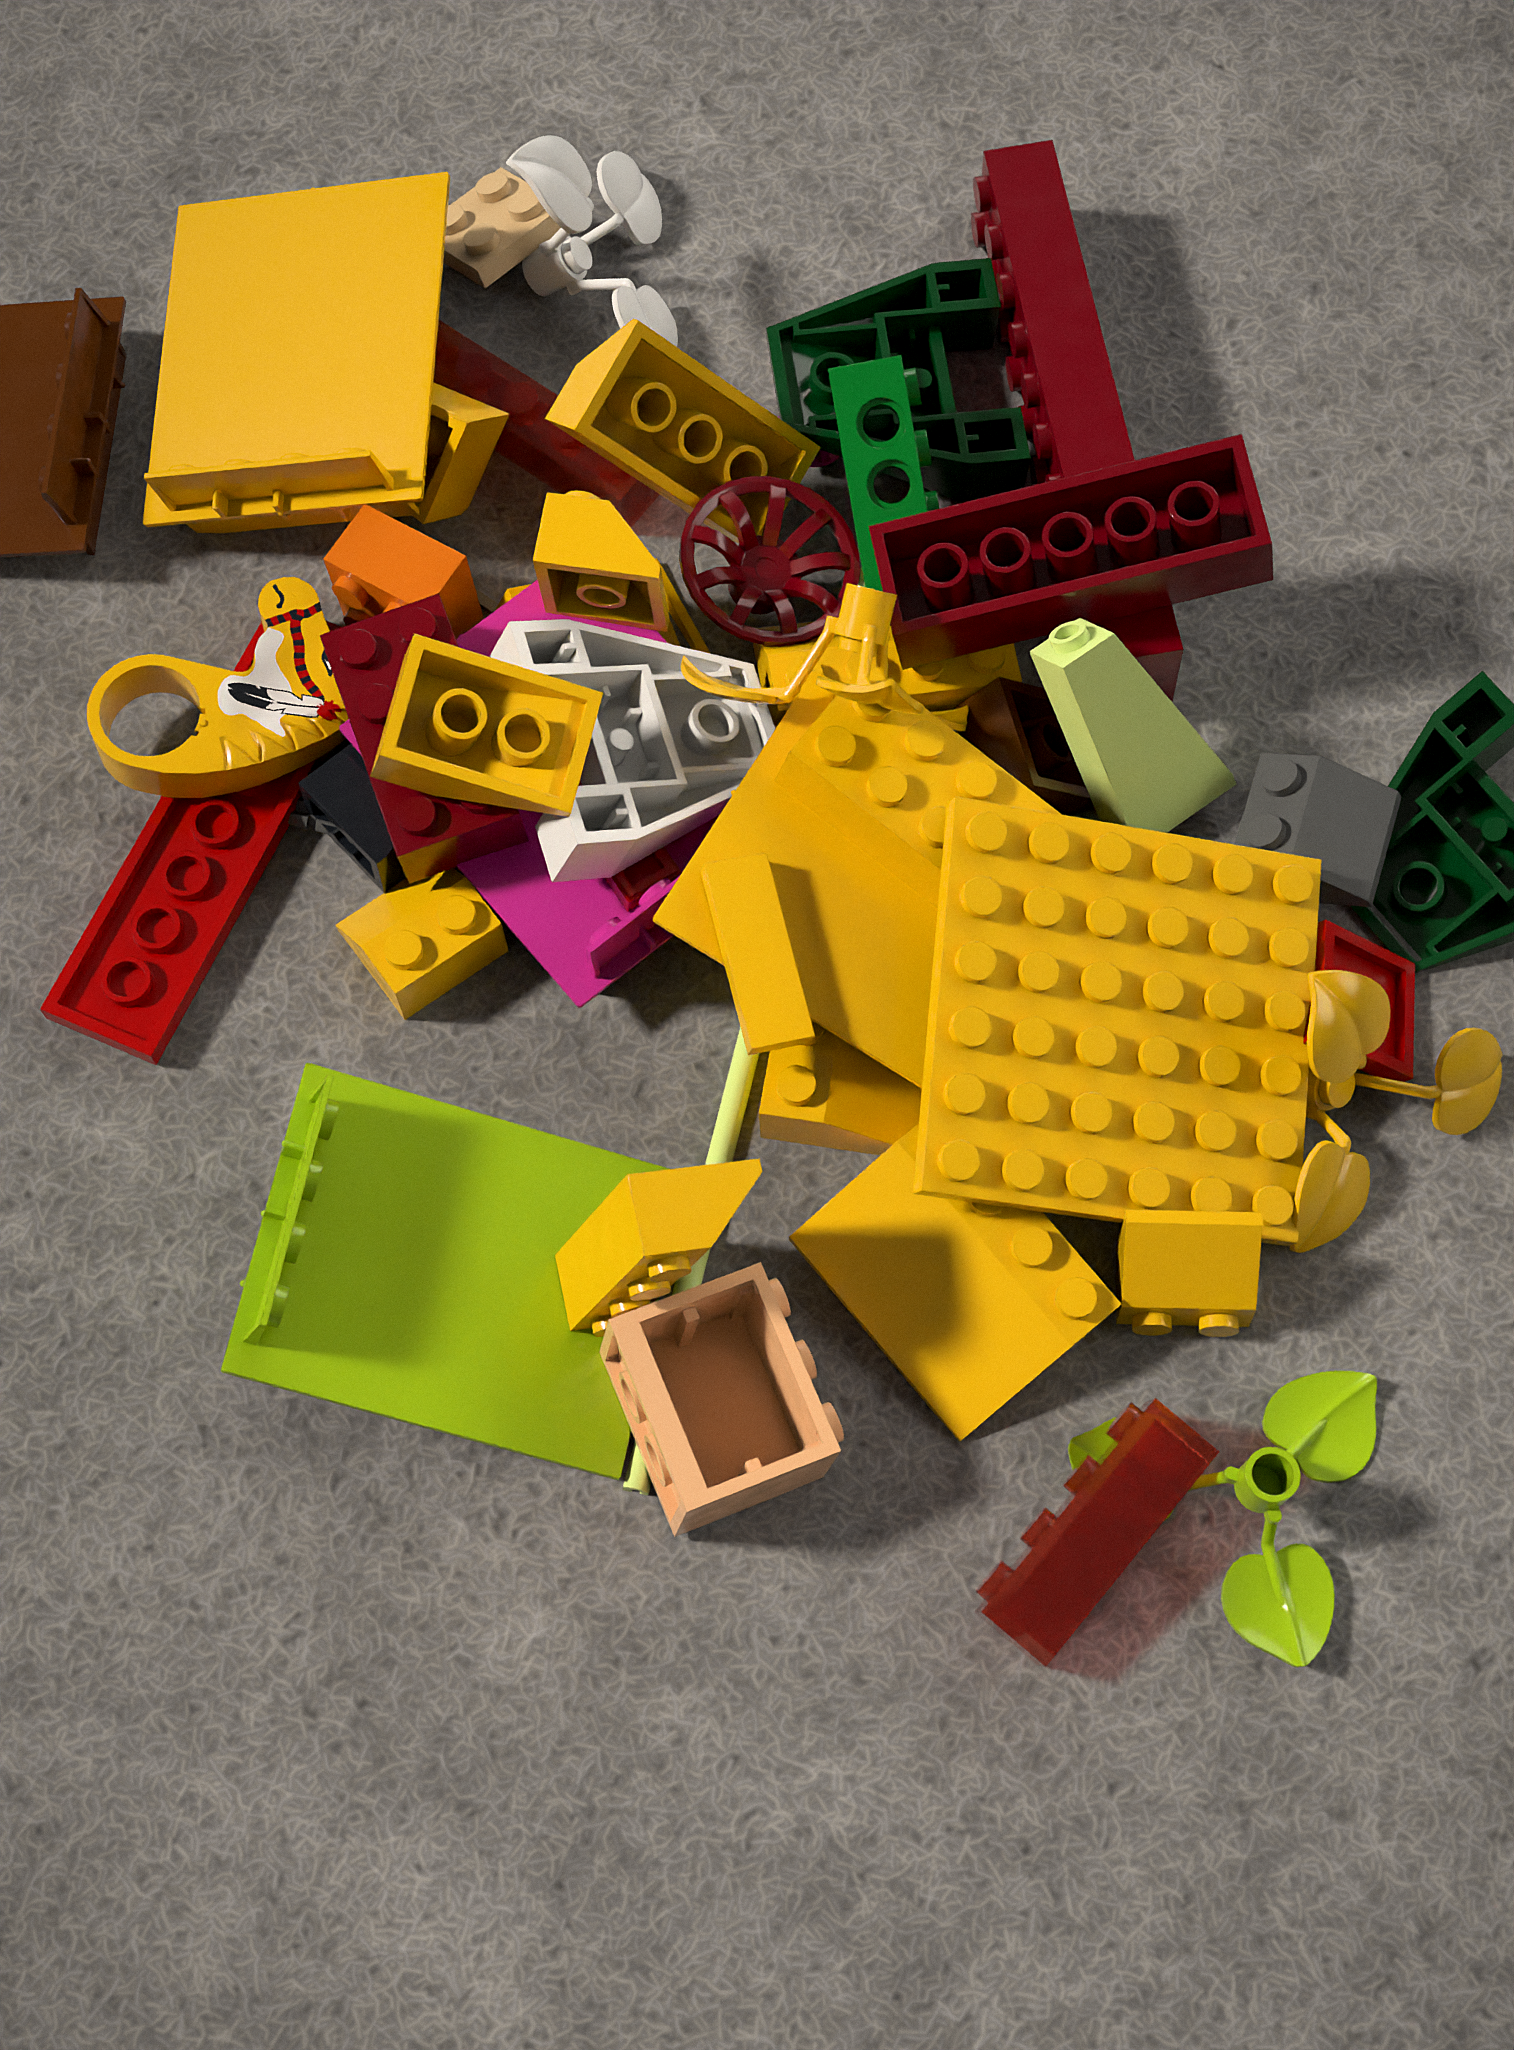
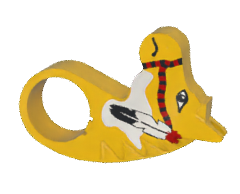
(250, 722)

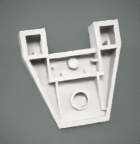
(658, 747)

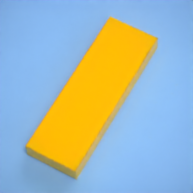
(757, 953)

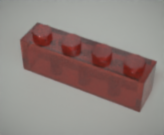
(1095, 1531)

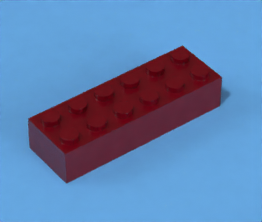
(1073, 551)

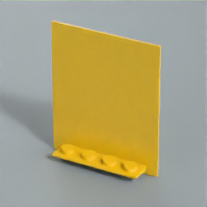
(299, 357)
(851, 923)

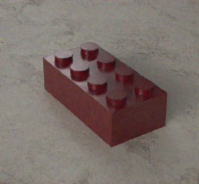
(424, 829)

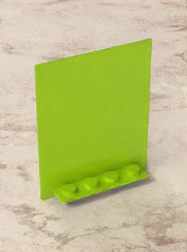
(422, 1273)

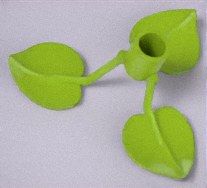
(1327, 1433)

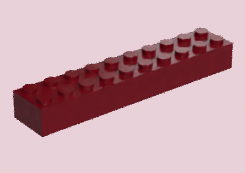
(1059, 351)

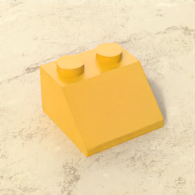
(596, 565)
(424, 938)
(1188, 1270)

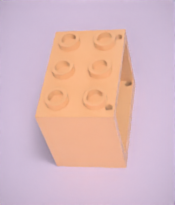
(720, 1397)

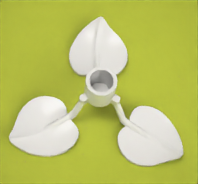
(563, 188)

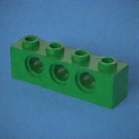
(855, 393)

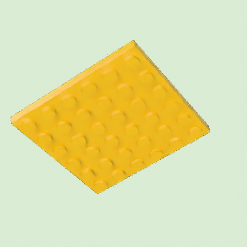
(1116, 1020)

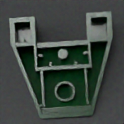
(920, 318)
(1453, 835)

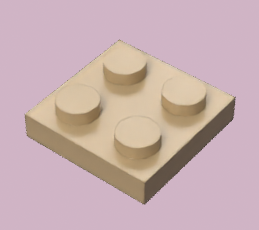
(495, 227)

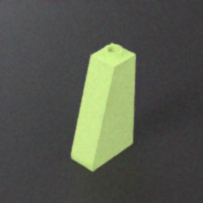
(1124, 732)

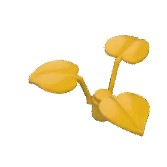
(863, 630)
(1344, 1025)

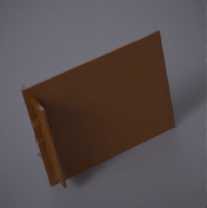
(57, 421)

